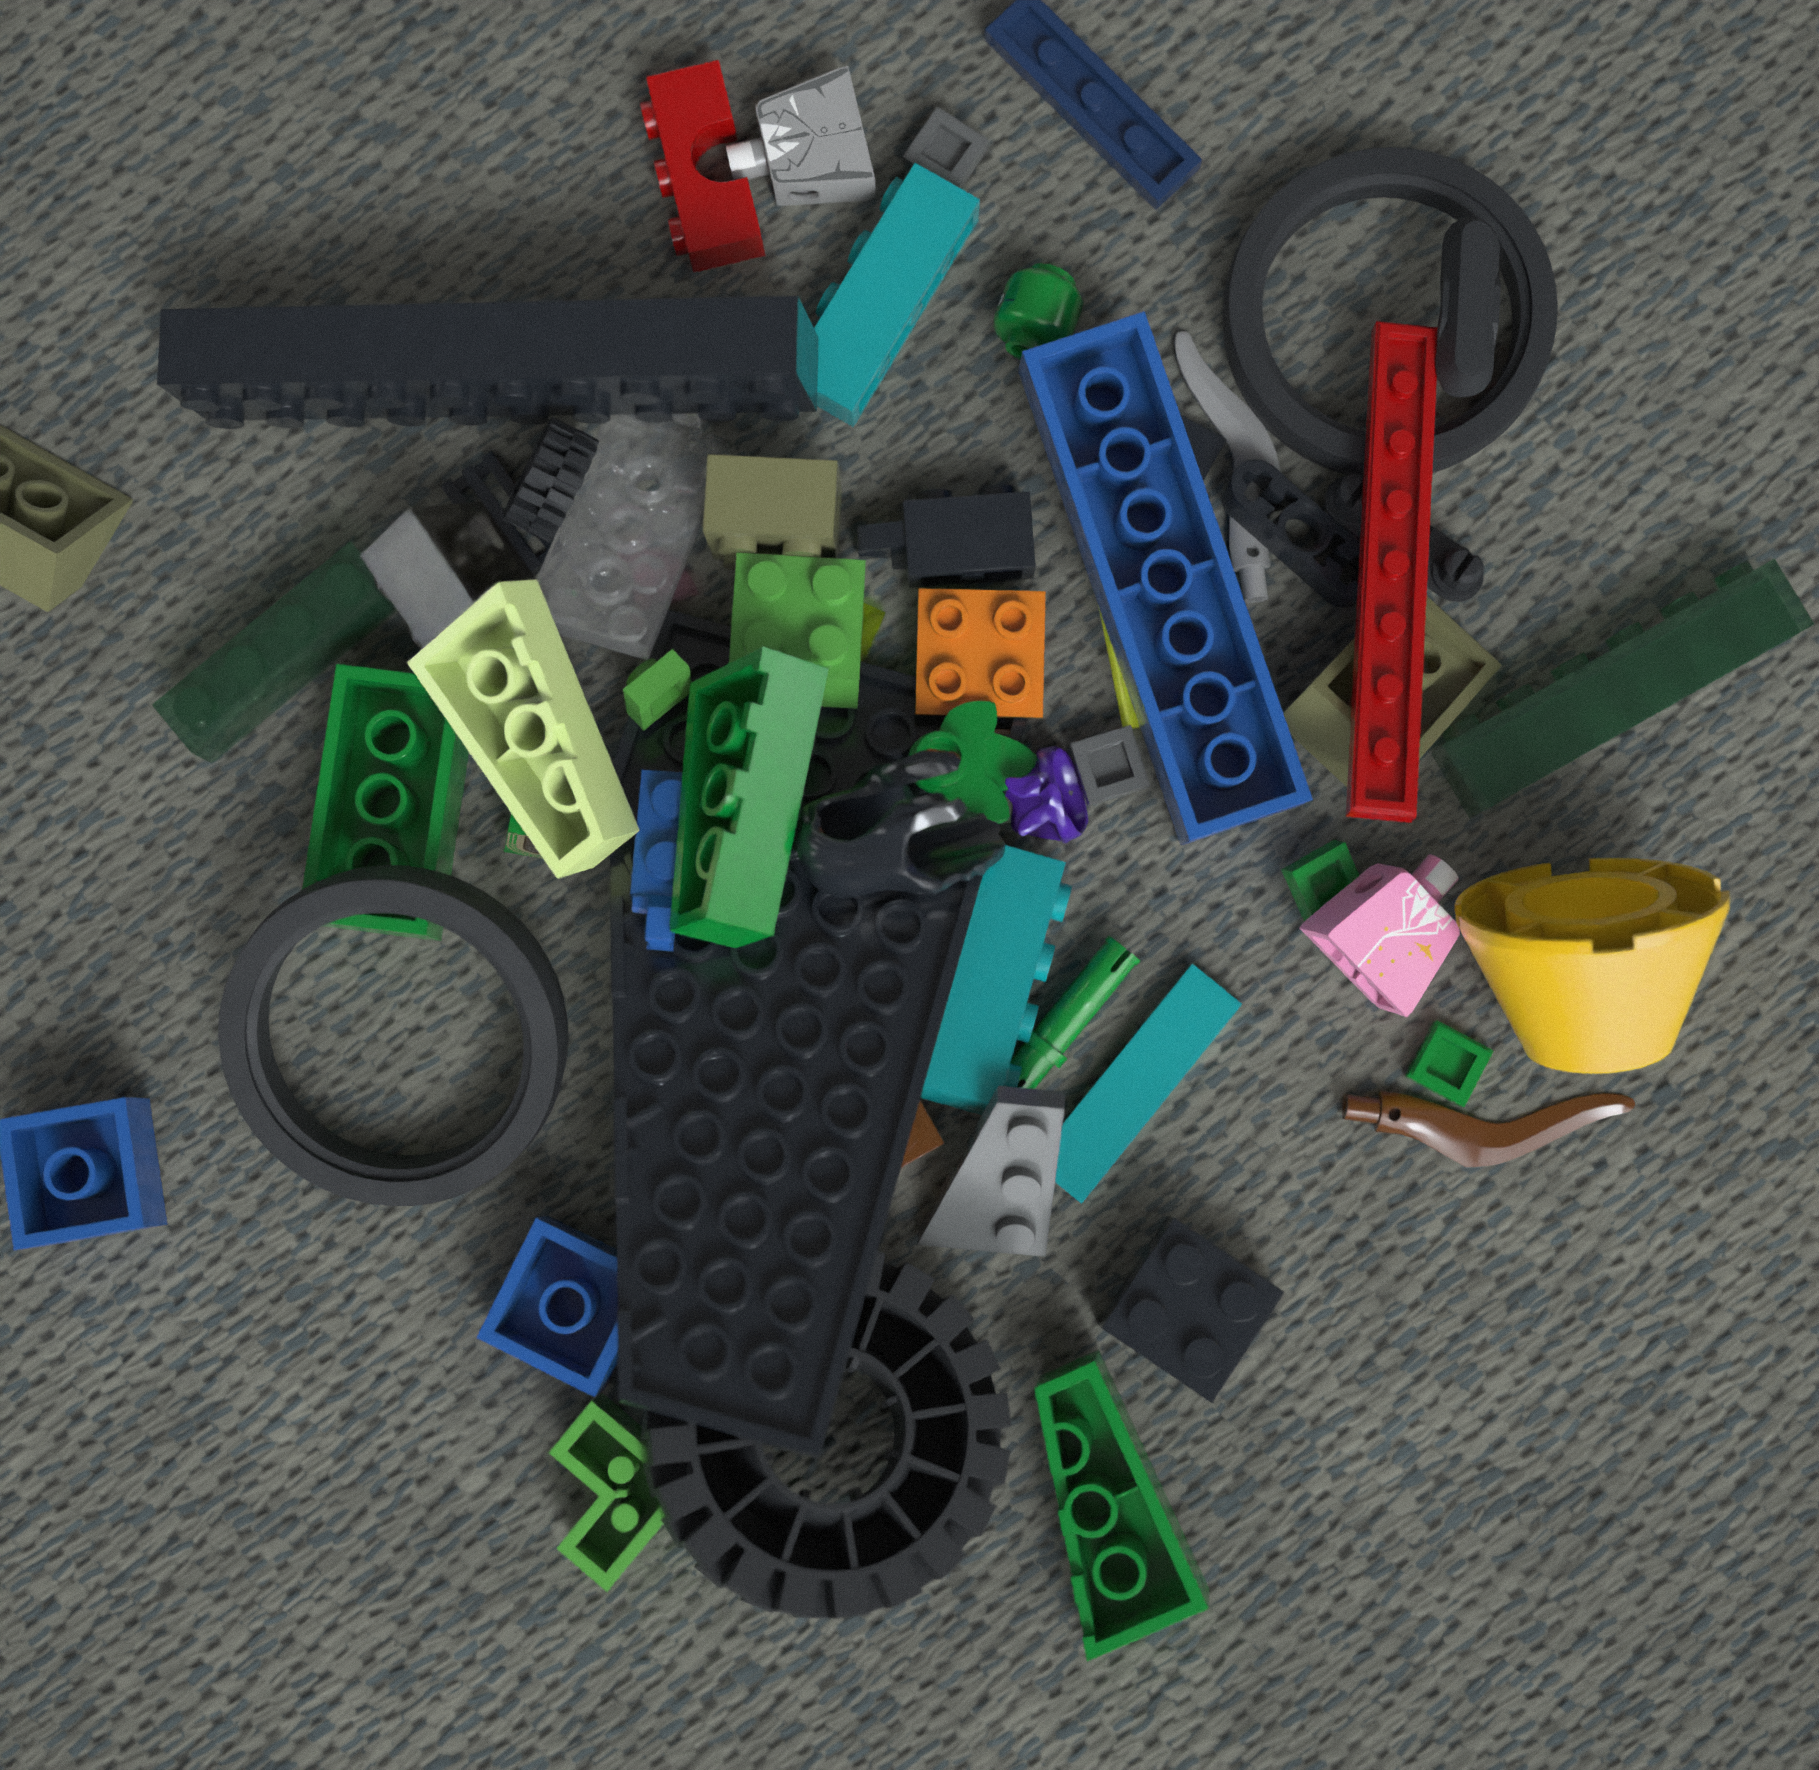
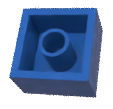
(81, 1172)
(559, 1306)

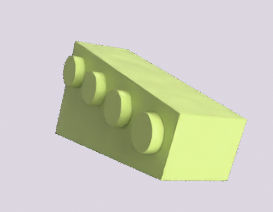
(528, 725)

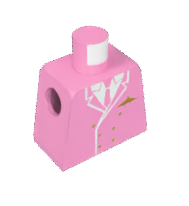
(1389, 931)

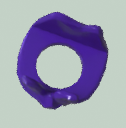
(1042, 798)

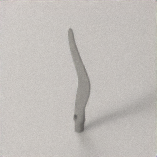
(1246, 441)

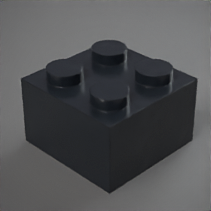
(1190, 1308)

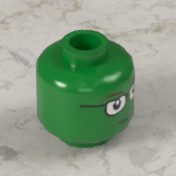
(1037, 308)

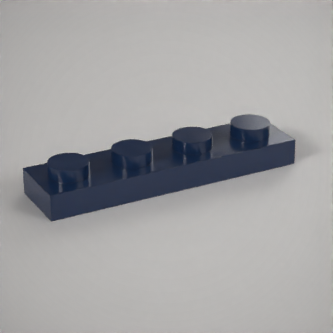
(1093, 100)

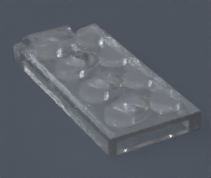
(626, 546)

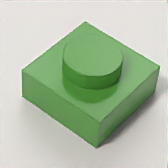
(656, 688)

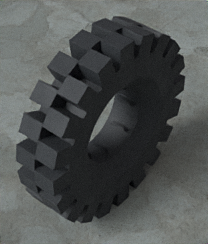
(898, 1534)

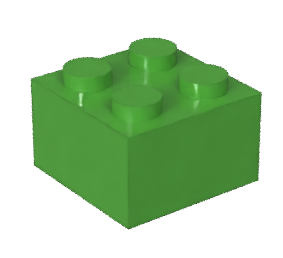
(805, 611)

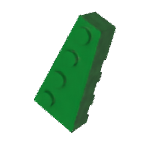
(742, 794)
(1112, 1503)

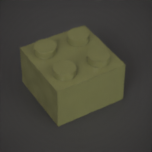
(771, 507)

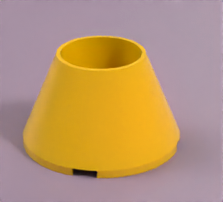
(1595, 959)

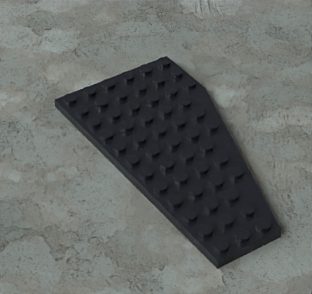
(768, 1096)

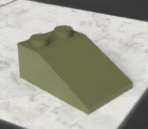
(1452, 676)

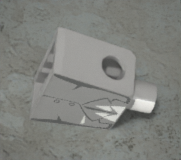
(809, 144)

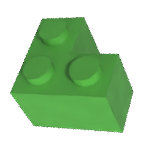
(608, 1457)

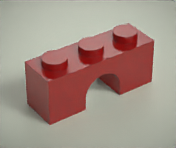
(691, 116)

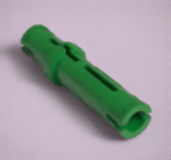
(1072, 1012)

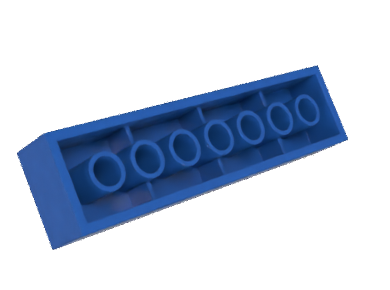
(1163, 578)

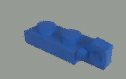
(656, 854)

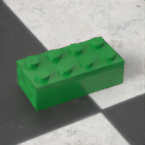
(385, 788)

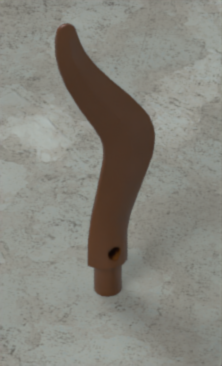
(1477, 1141)

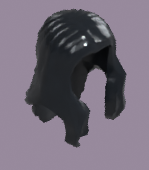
(890, 839)

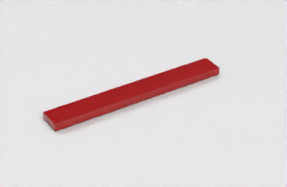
(1392, 574)

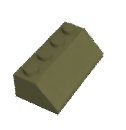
(50, 522)

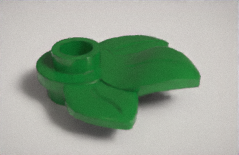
(984, 762)

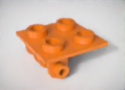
(980, 650)

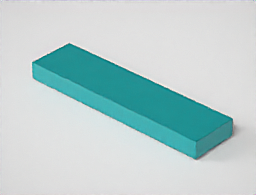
(1140, 1080)

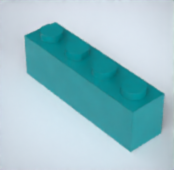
(888, 287)
(994, 980)

